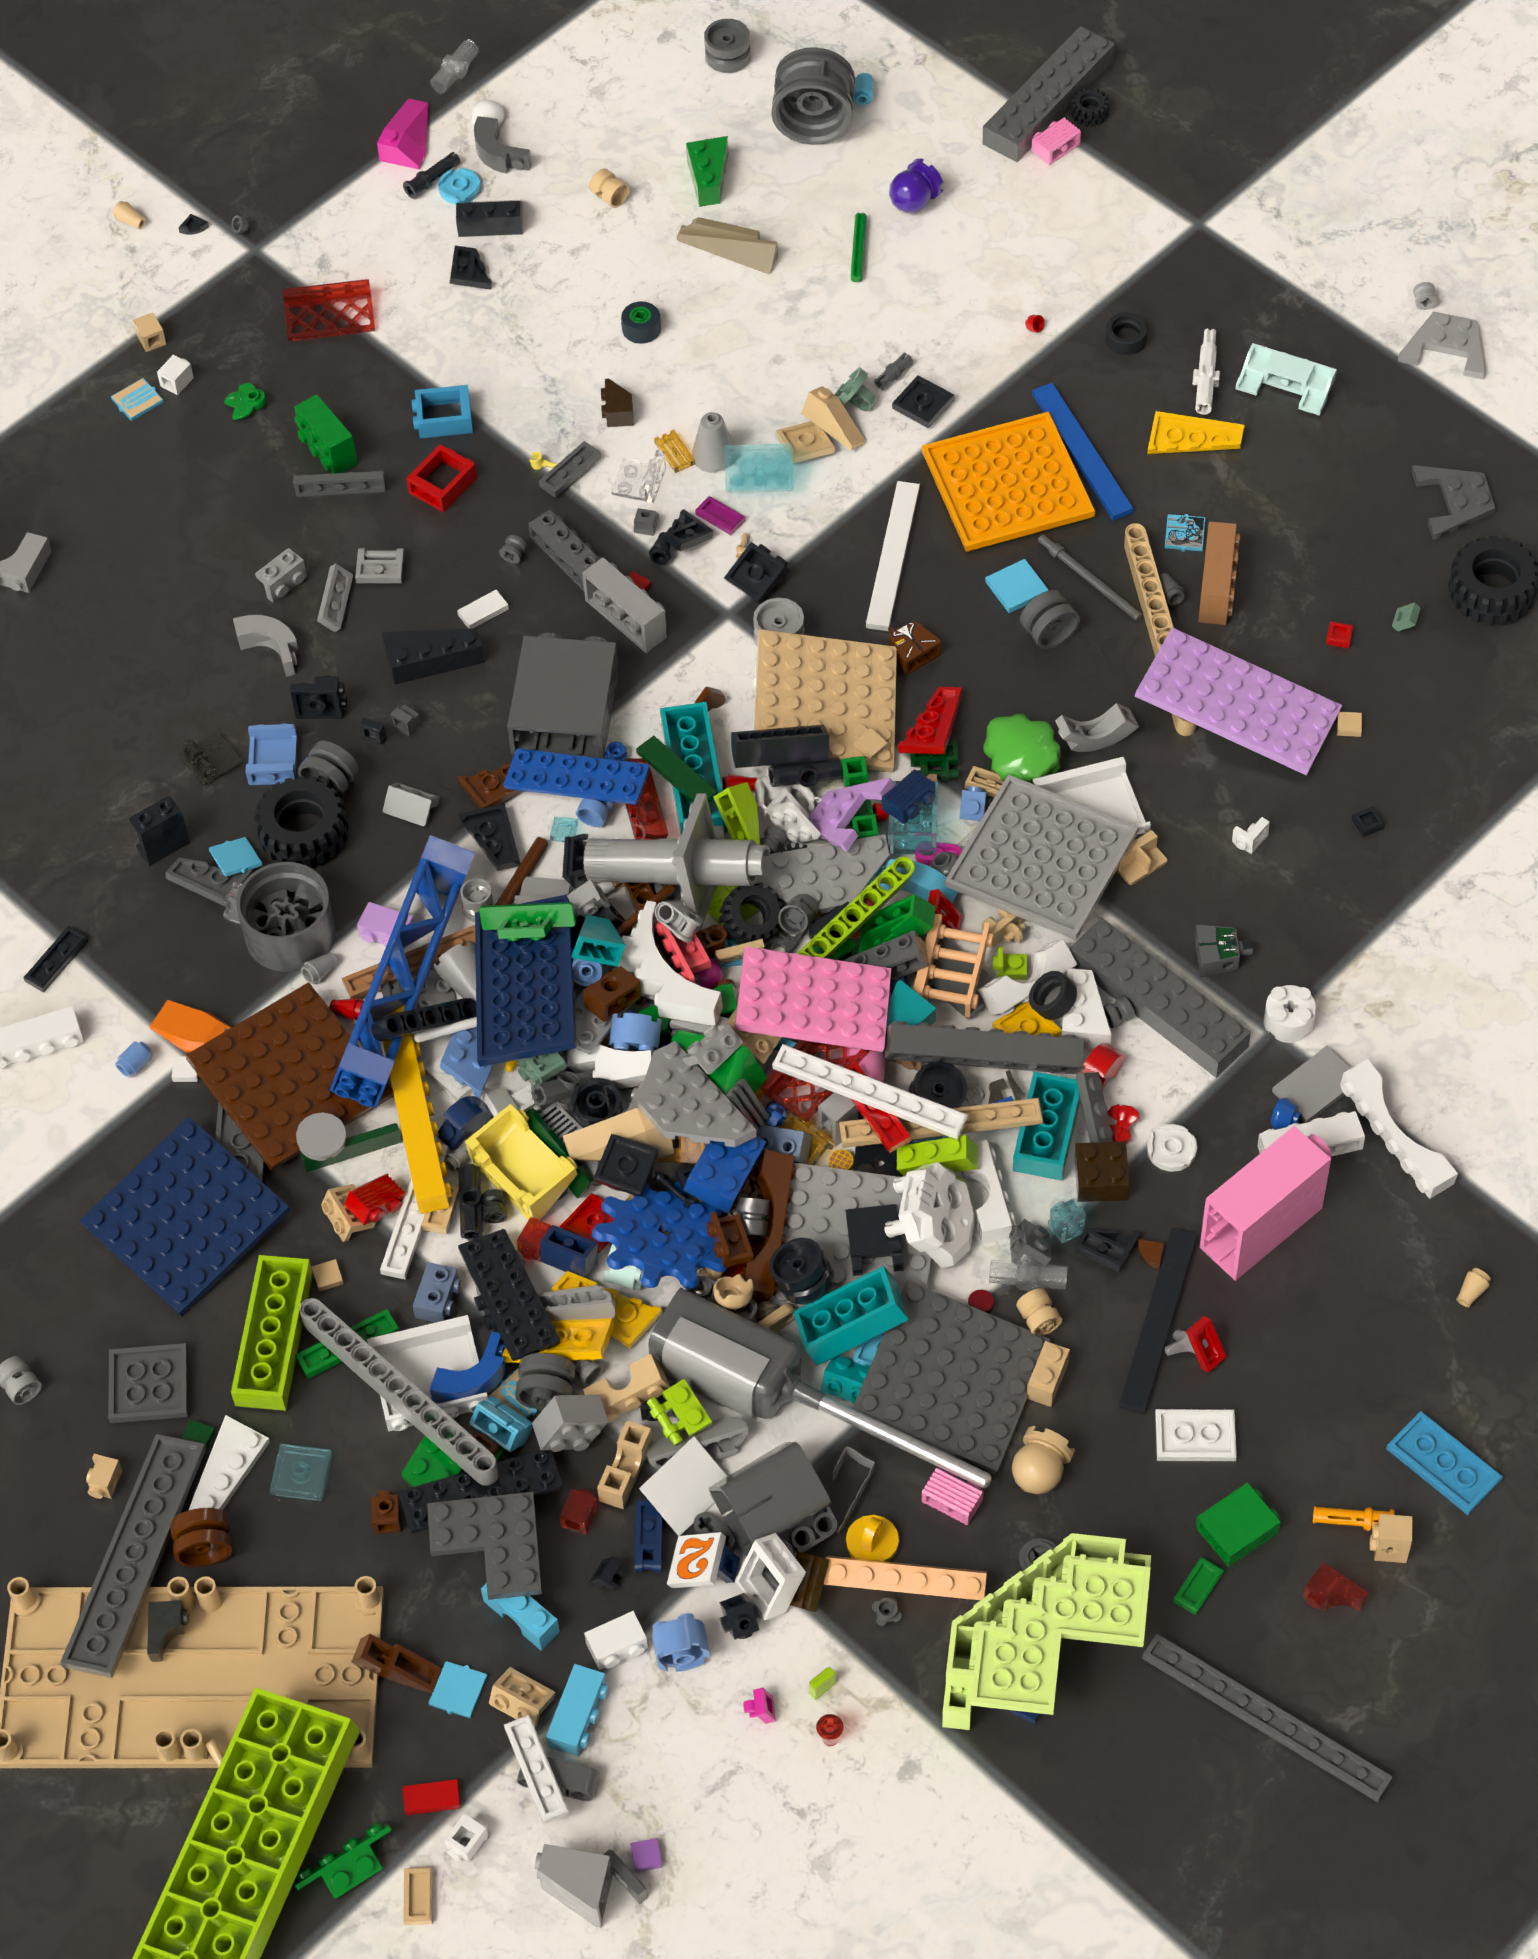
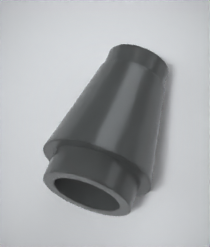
(1172, 590)

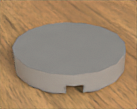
(321, 1136)

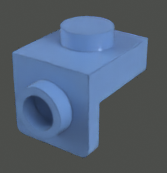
(973, 804)

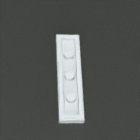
(536, 1769)

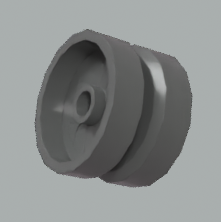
(727, 45)
(1049, 619)
(330, 764)
(543, 1378)

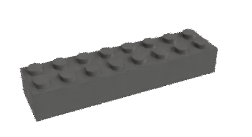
(1048, 93)
(1161, 998)

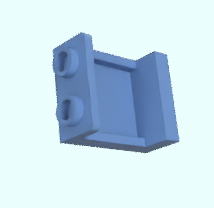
(272, 754)

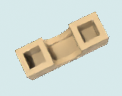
(646, 1382)
(621, 1476)

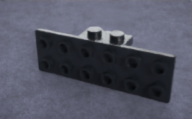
(507, 1295)
(522, 1474)

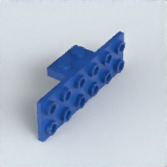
(576, 776)

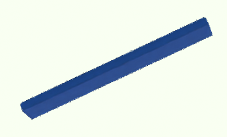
(1083, 452)

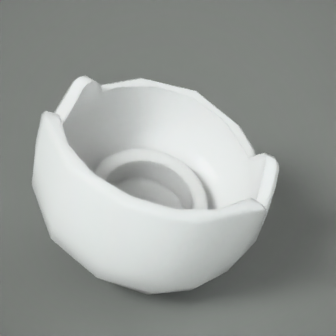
(489, 109)

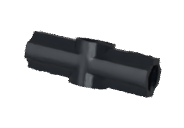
(794, 773)
(469, 1190)

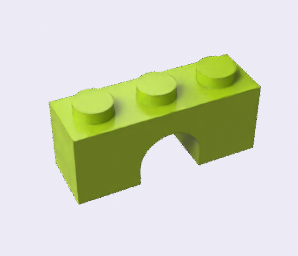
(951, 1153)

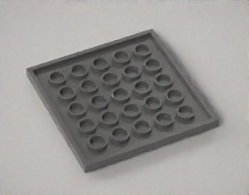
(951, 1377)

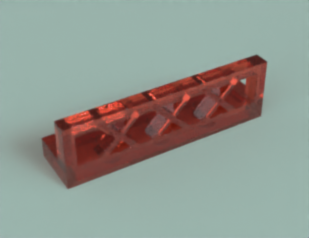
(647, 815)

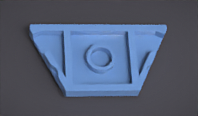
(462, 1063)

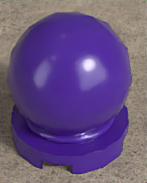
(915, 187)

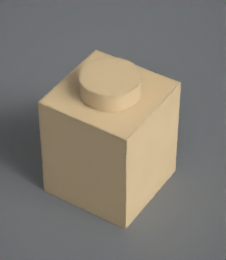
(149, 332)

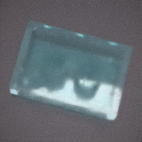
(759, 468)
(917, 834)

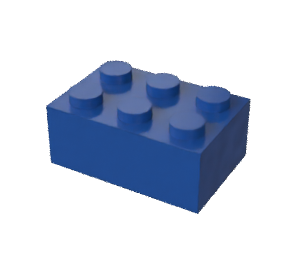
(723, 1172)

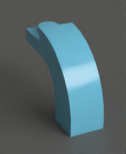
(922, 881)

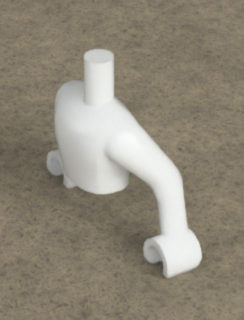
(766, 791)

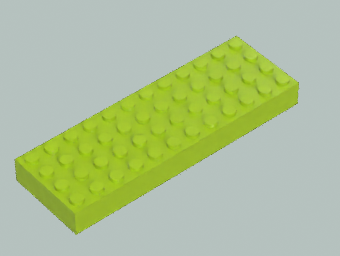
(250, 1832)

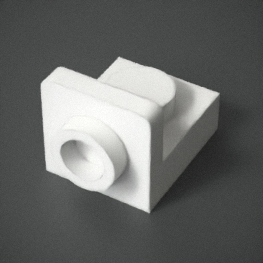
(1253, 837)
(524, 1100)

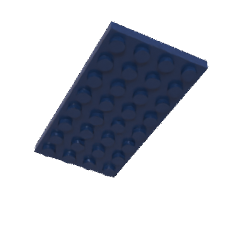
(524, 993)

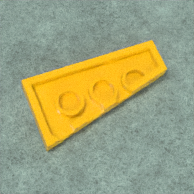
(1187, 434)
(631, 1315)

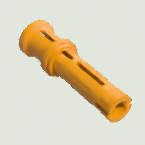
(1328, 1516)

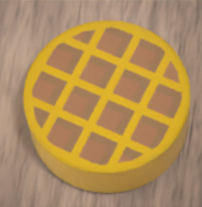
(841, 1160)

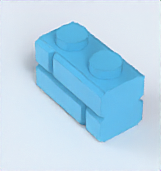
(501, 1424)

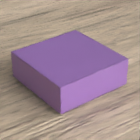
(646, 1855)

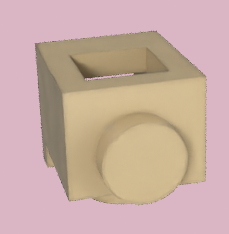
(103, 1477)

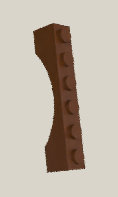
(773, 1180)

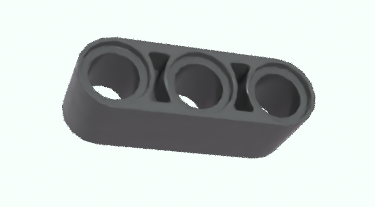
(573, 1779)

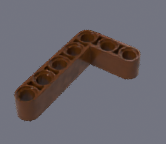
(643, 892)

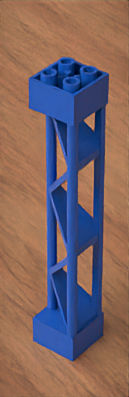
(366, 1071)

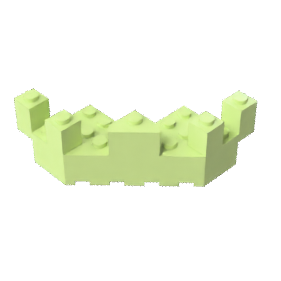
(1011, 1639)

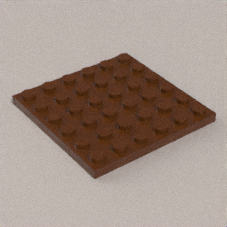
(279, 1072)

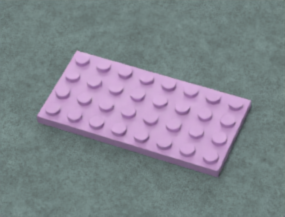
(1238, 701)

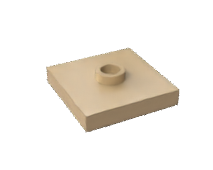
(807, 440)

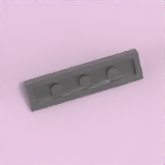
(339, 483)

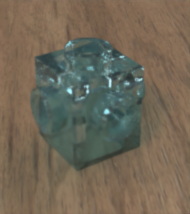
(1067, 1220)

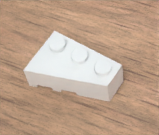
(1086, 1017)

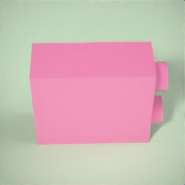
(1265, 1201)

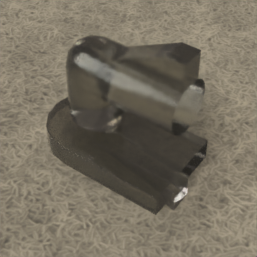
(996, 1086)

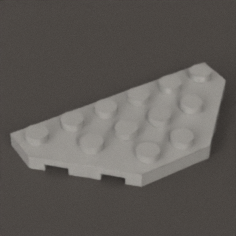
(825, 871)
(688, 1104)

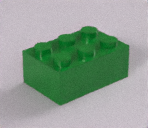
(325, 435)

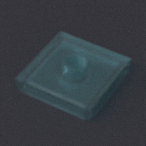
(300, 1472)

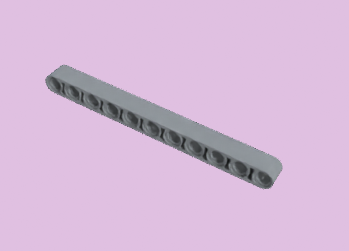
(403, 1399)

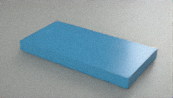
(1444, 1462)

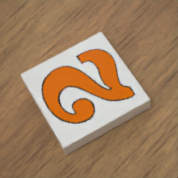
(696, 1560)

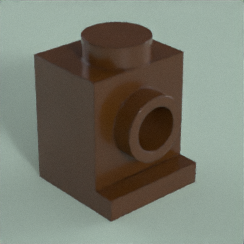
(385, 1520)

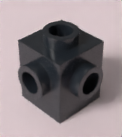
(739, 1617)

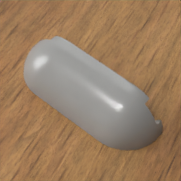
(578, 1303)
(718, 1440)

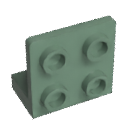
(540, 1068)

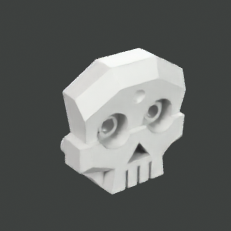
(934, 1213)

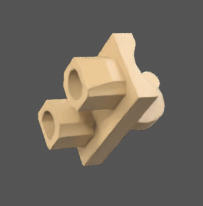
(1008, 928)

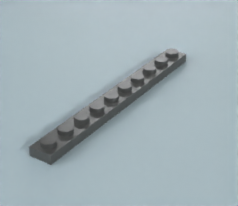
(1267, 1718)

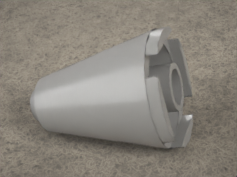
(710, 442)
(458, 969)

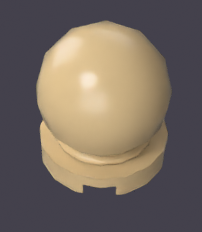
(1040, 1462)

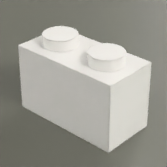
(616, 1641)

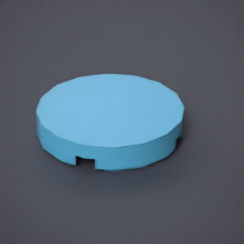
(459, 186)

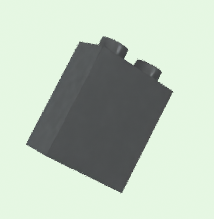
(563, 695)

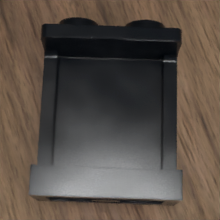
(160, 830)

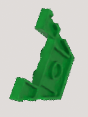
(431, 1464)

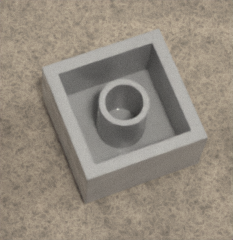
(570, 1422)

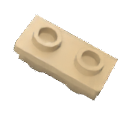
(341, 1218)
(520, 1696)

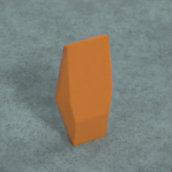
(187, 1026)

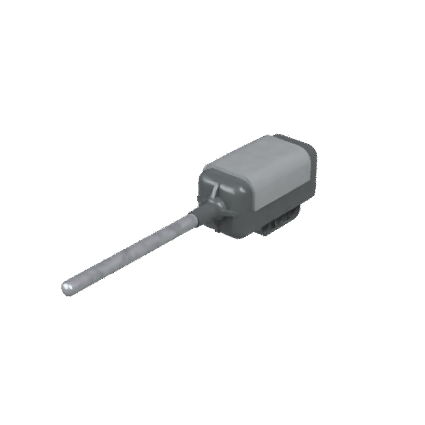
(759, 1370)

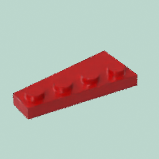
(935, 724)

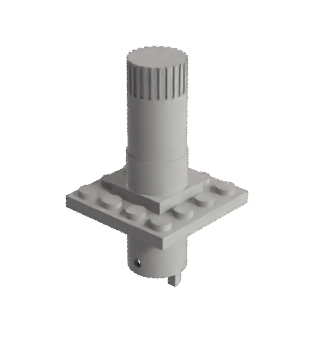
(693, 860)

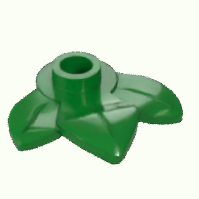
(245, 400)

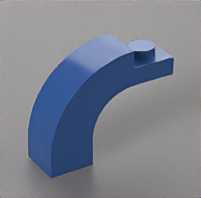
(481, 1378)

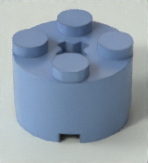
(635, 1032)
(680, 1643)

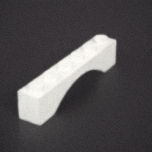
(1428, 1168)

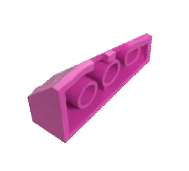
(405, 136)

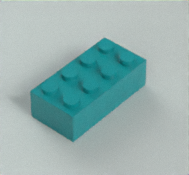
(1045, 1146)
(850, 1315)

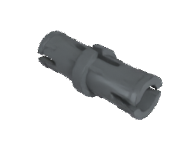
(893, 371)

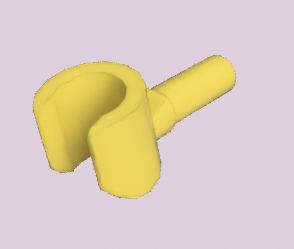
(538, 461)

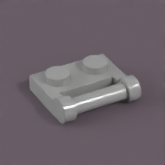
(379, 570)

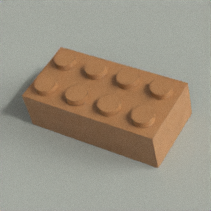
(1218, 573)

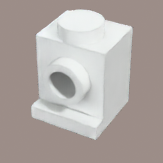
(469, 1830)

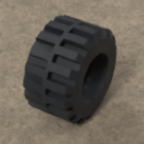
(760, 898)

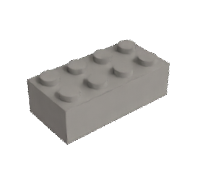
(624, 604)

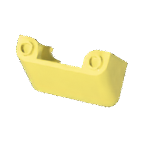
(520, 1163)

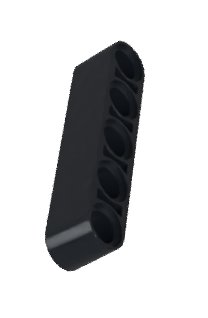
(423, 1019)

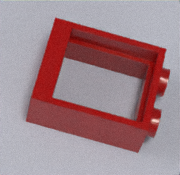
(433, 495)

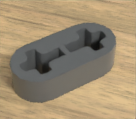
(715, 1526)

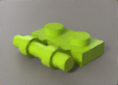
(686, 1408)

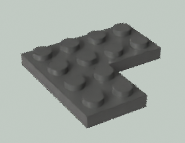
(502, 1529)

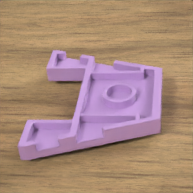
(840, 806)

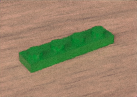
(320, 1358)

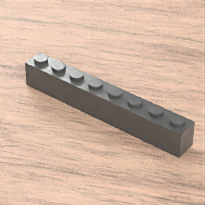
(984, 1048)

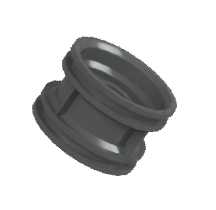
(813, 96)

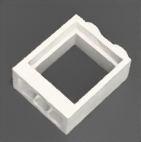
(774, 1554)

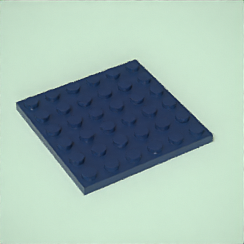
(185, 1216)

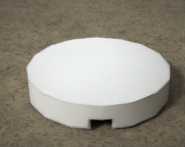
(1171, 1147)

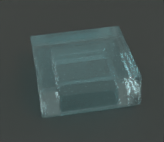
(562, 828)

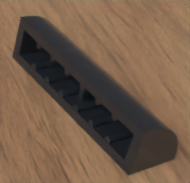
(780, 746)

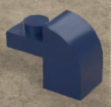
(462, 1117)

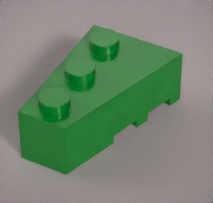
(707, 168)
(897, 919)

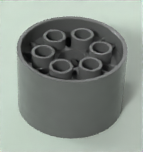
(272, 890)

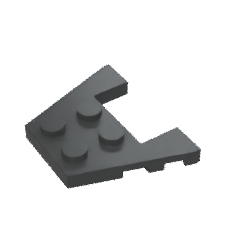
(1464, 493)

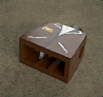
(914, 645)

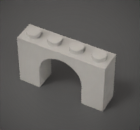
(26, 563)

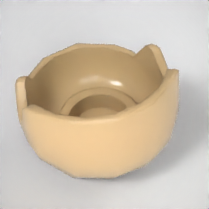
(733, 1291)

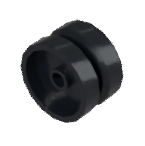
(940, 1084)
(801, 1271)

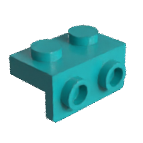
(844, 1378)

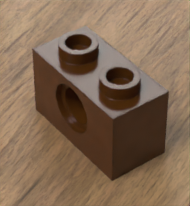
(612, 993)

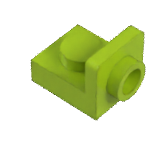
(1011, 965)

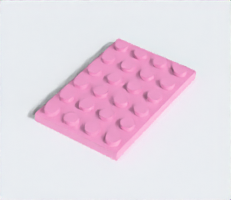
(813, 999)

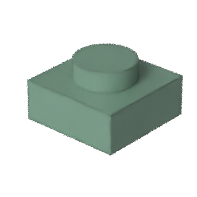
(1406, 617)

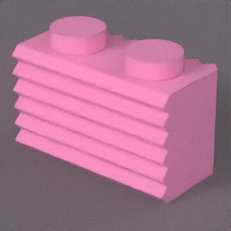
(1056, 140)
(952, 1495)

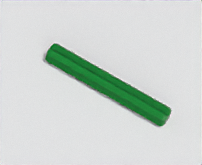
(858, 247)

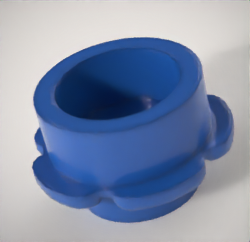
(613, 748)

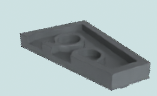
(203, 879)

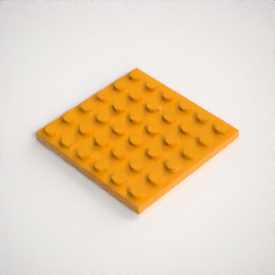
(1007, 481)

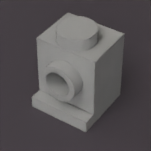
(588, 899)

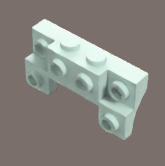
(1287, 373)

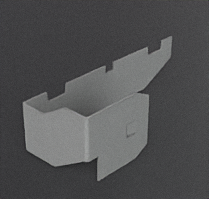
(861, 1460)

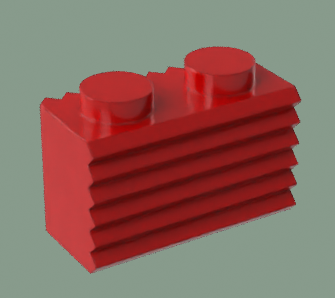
(375, 1199)

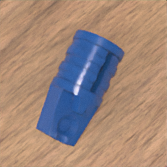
(777, 1114)

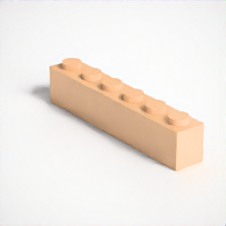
(906, 1578)

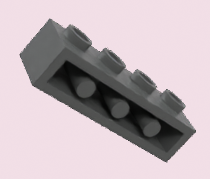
(562, 545)
(900, 954)

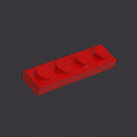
(884, 1125)

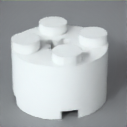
(1289, 1013)

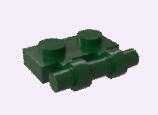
(944, 760)

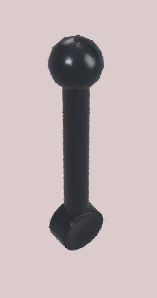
(659, 1177)

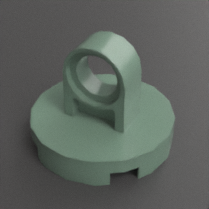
(854, 391)

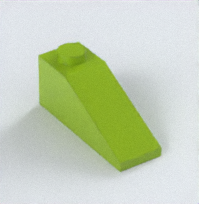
(739, 812)

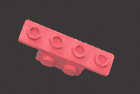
(686, 956)

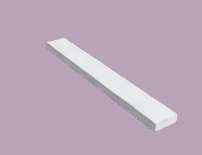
(892, 556)
(870, 1091)

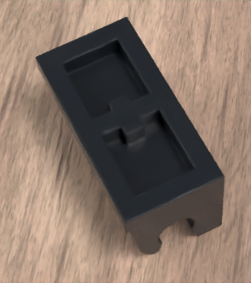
(573, 860)

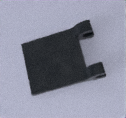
(869, 1238)

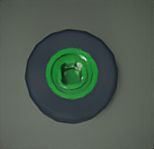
(641, 322)

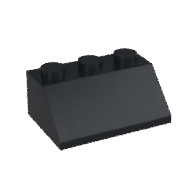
(489, 218)

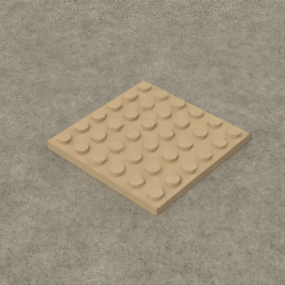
(831, 684)

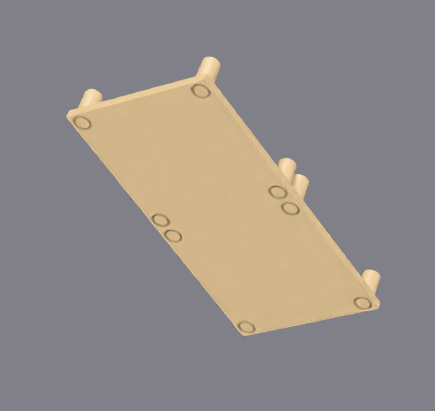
(167, 1710)

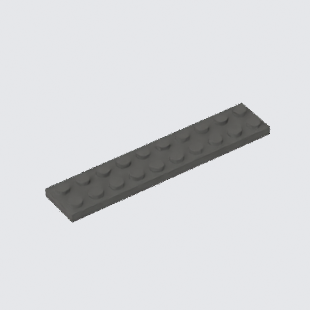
(133, 1556)

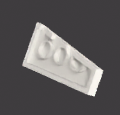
(229, 1463)

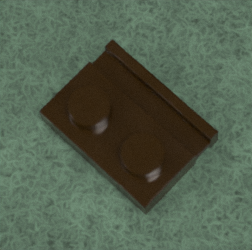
(811, 1586)

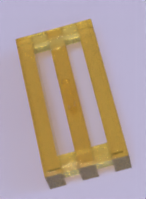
(667, 439)

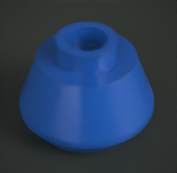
(1285, 1114)

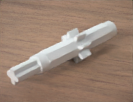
(1206, 376)

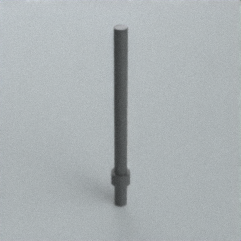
(1058, 552)

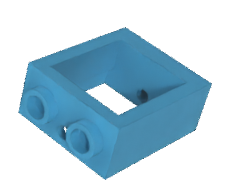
(444, 425)

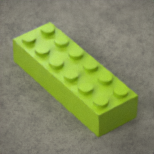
(271, 1333)

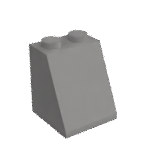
(576, 1880)

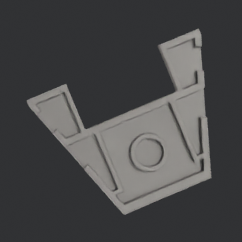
(1450, 336)

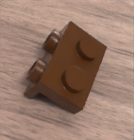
(730, 1239)

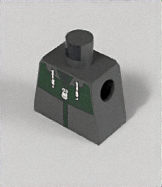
(1219, 949)

